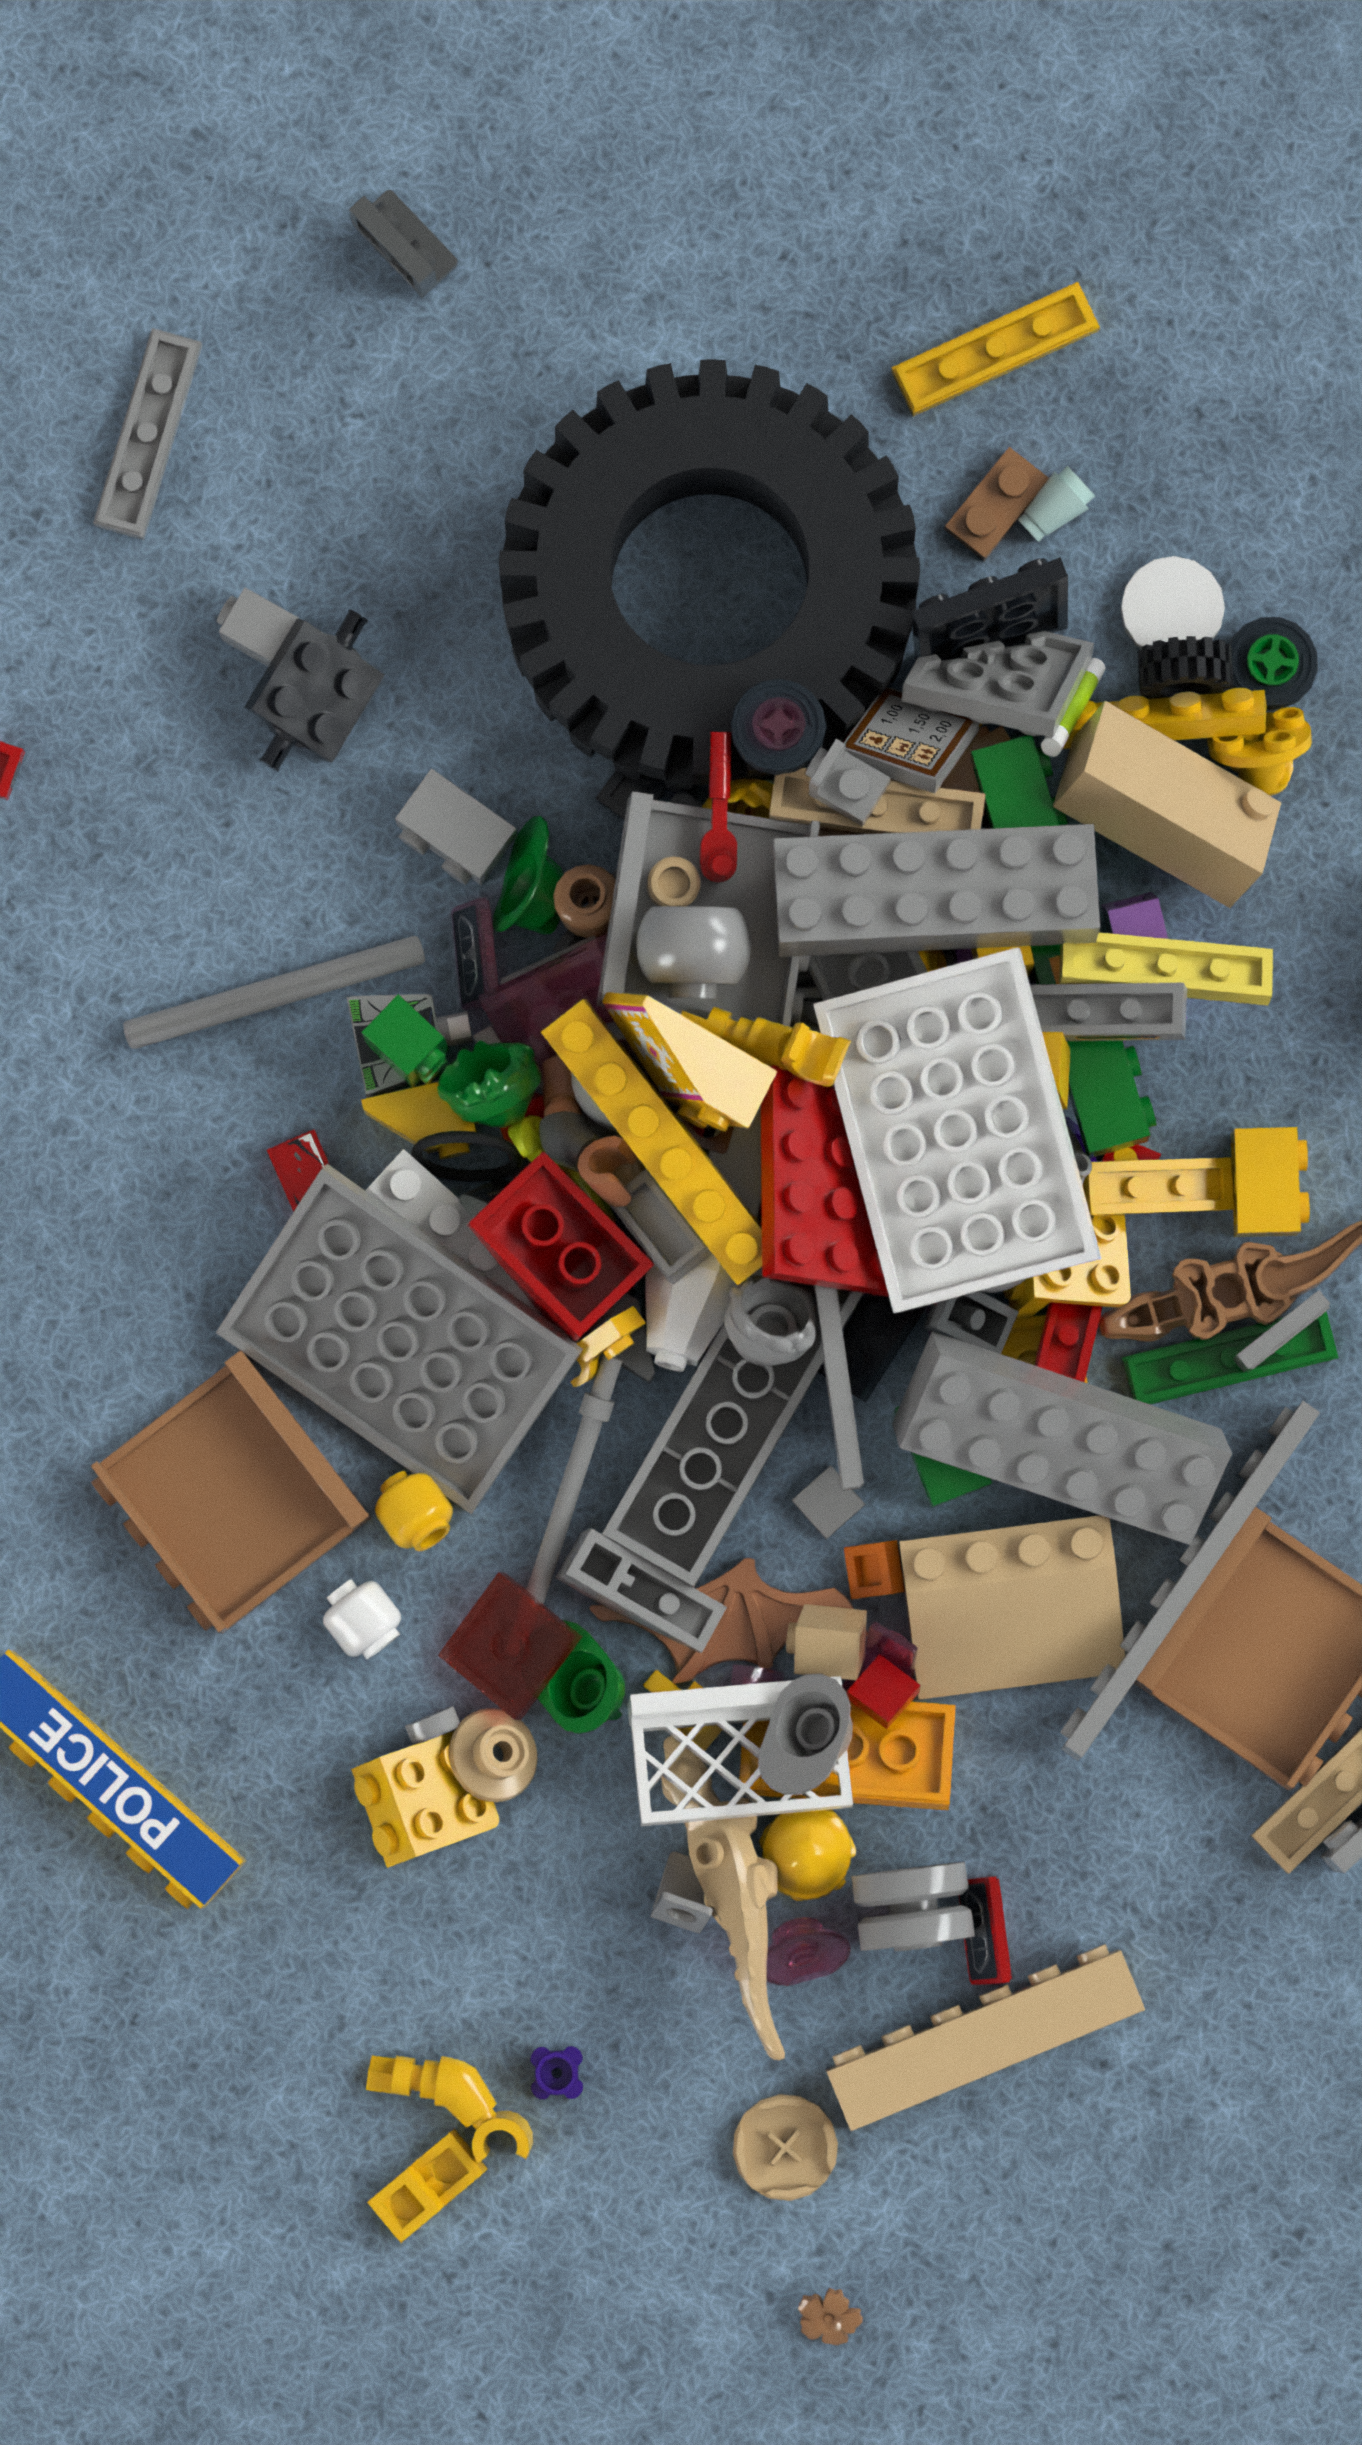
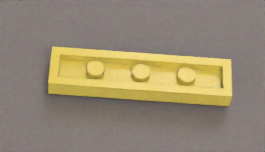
(1206, 969)

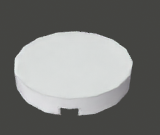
(1170, 601)

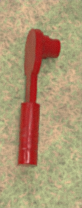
(718, 844)

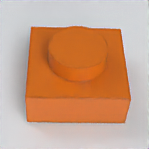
(874, 1569)

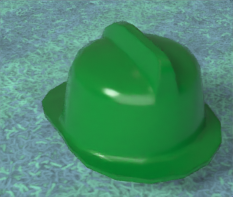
(529, 883)
(584, 1688)

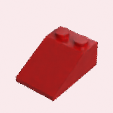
(559, 1247)

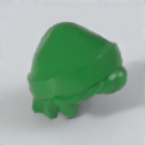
(491, 1083)

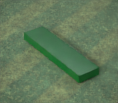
(1209, 1363)

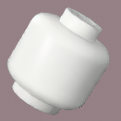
(362, 1618)

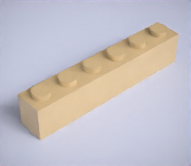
(984, 2039)

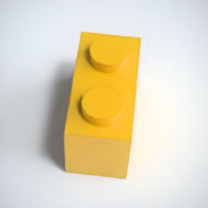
(1267, 1182)

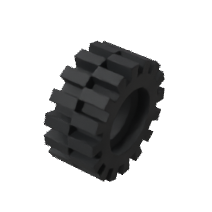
(1185, 667)

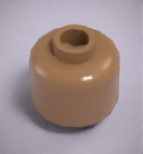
(577, 888)

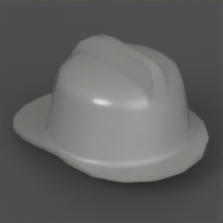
(805, 1734)

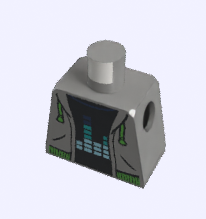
(376, 1073)

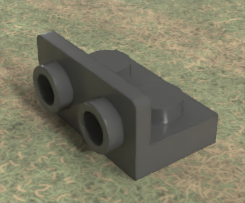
(403, 241)

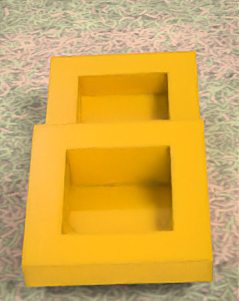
(427, 2185)

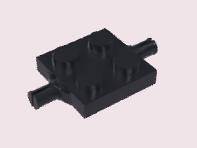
(314, 690)

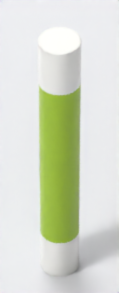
(1091, 678)

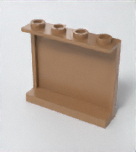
(229, 1495)
(1265, 1653)

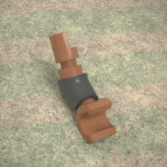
(573, 1145)

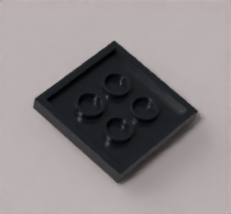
(994, 611)

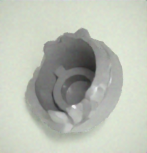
(770, 1321)

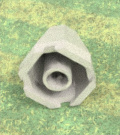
(686, 1314)

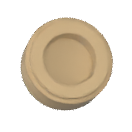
(673, 882)

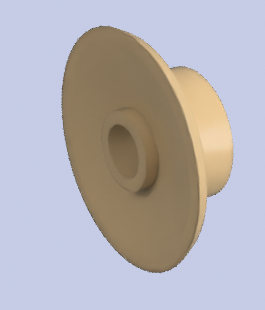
(474, 1760)

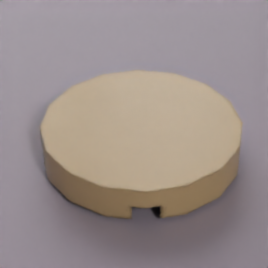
(785, 2147)

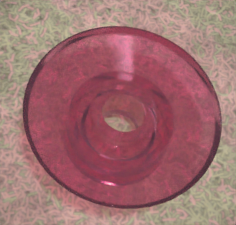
(804, 1952)

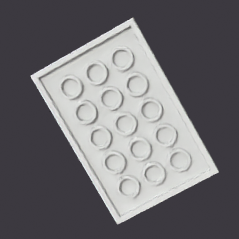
(958, 1131)

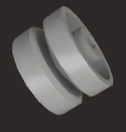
(913, 1907)

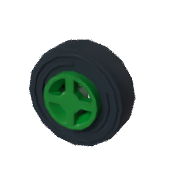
(1275, 645)

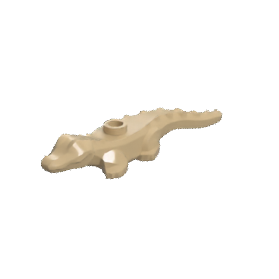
(733, 1886)

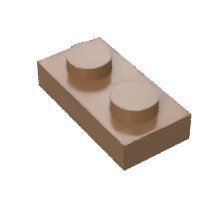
(996, 504)

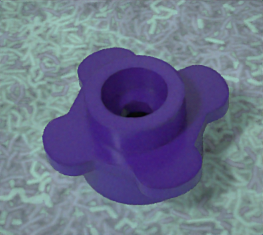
(545, 2062)

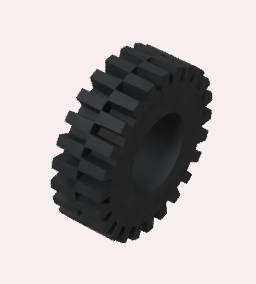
(677, 443)

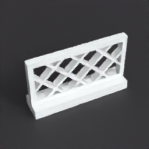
(721, 1708)

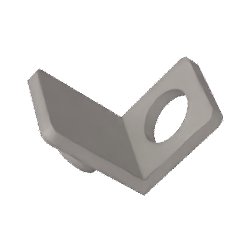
(681, 1896)

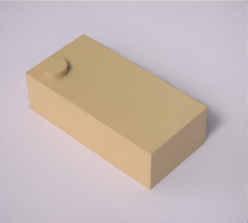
(1167, 804)

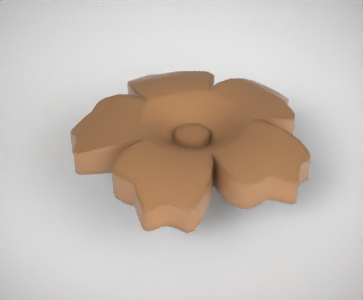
(828, 2317)

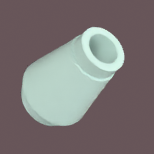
(1056, 504)

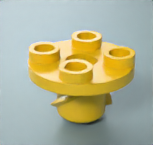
(1266, 758)

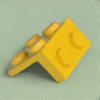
(1092, 1283)
(418, 1801)

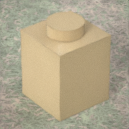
(828, 1641)

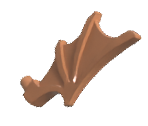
(751, 1626)

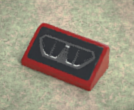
(987, 1950)

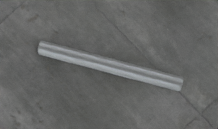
(274, 992)

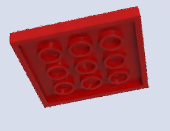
(811, 1192)

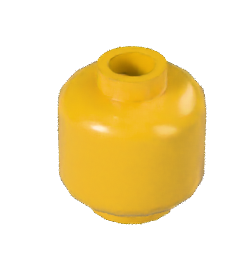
(413, 1510)

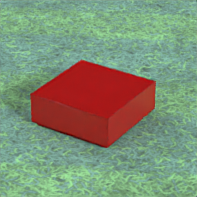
(883, 1691)

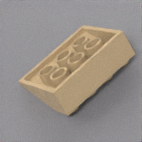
(1012, 1606)

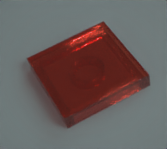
(509, 1646)

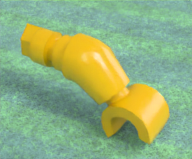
(795, 1049)
(456, 2088)

